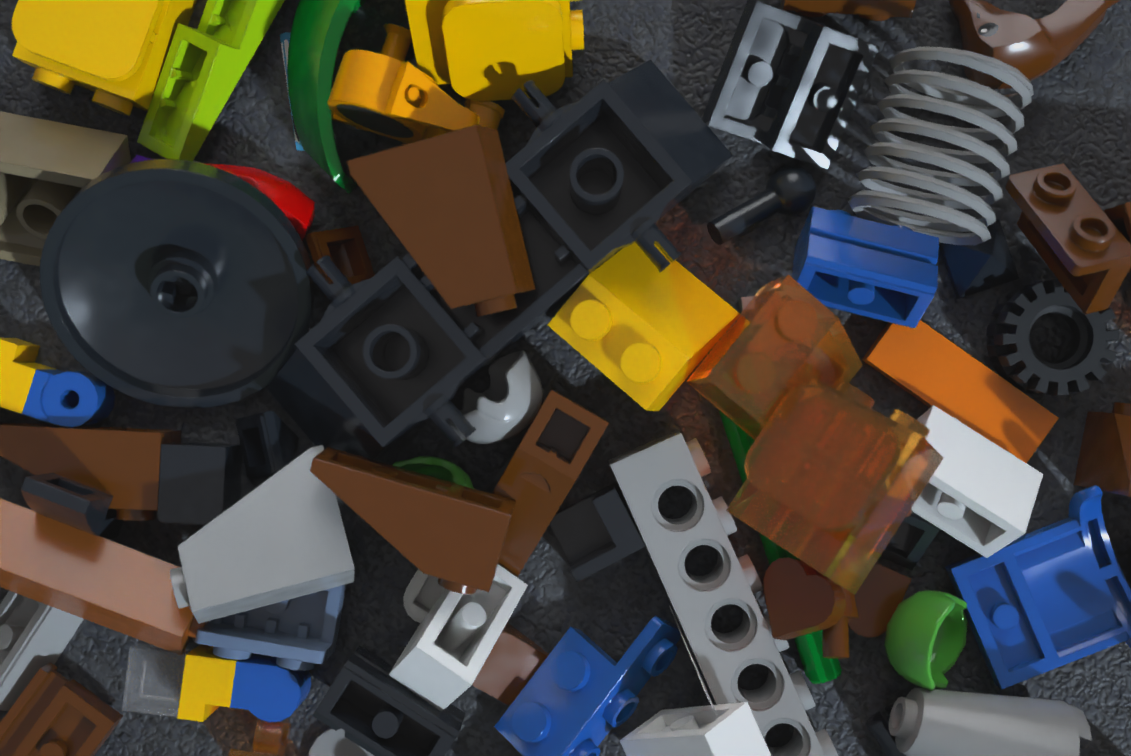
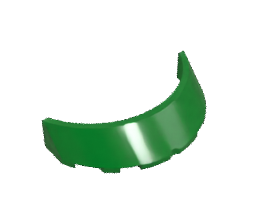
(310, 70)

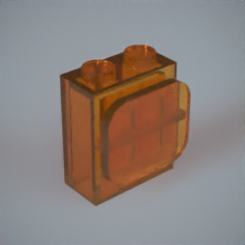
(834, 478)

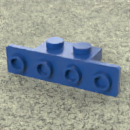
(585, 692)

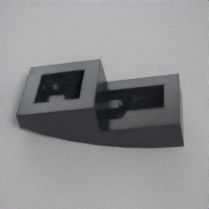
(72, 504)

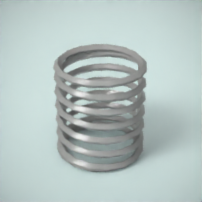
(978, 106)

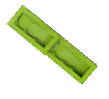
(202, 74)

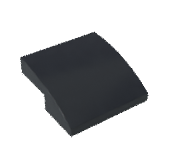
(789, 83)

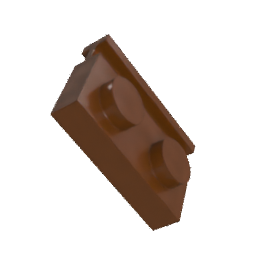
(56, 719)

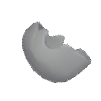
(507, 404)

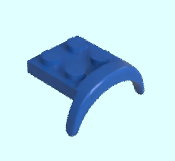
(1047, 595)

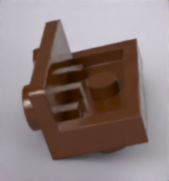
(1071, 234)

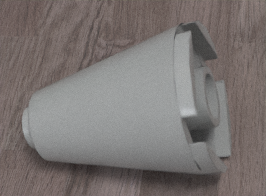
(985, 725)

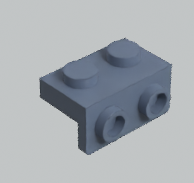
(294, 631)

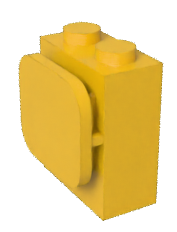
(495, 44)
(99, 45)

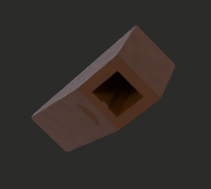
(545, 472)

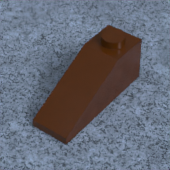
(104, 458)
(430, 521)

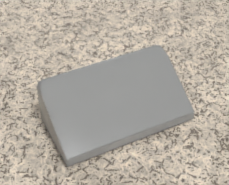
(29, 639)

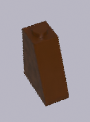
(453, 215)

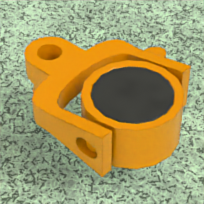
(397, 99)

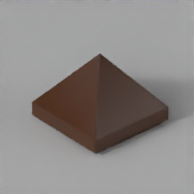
(346, 251)

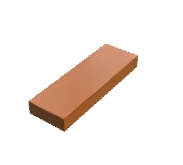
(961, 386)

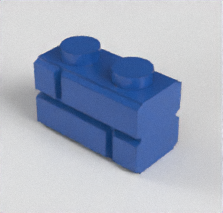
(866, 266)

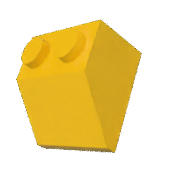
(643, 324)

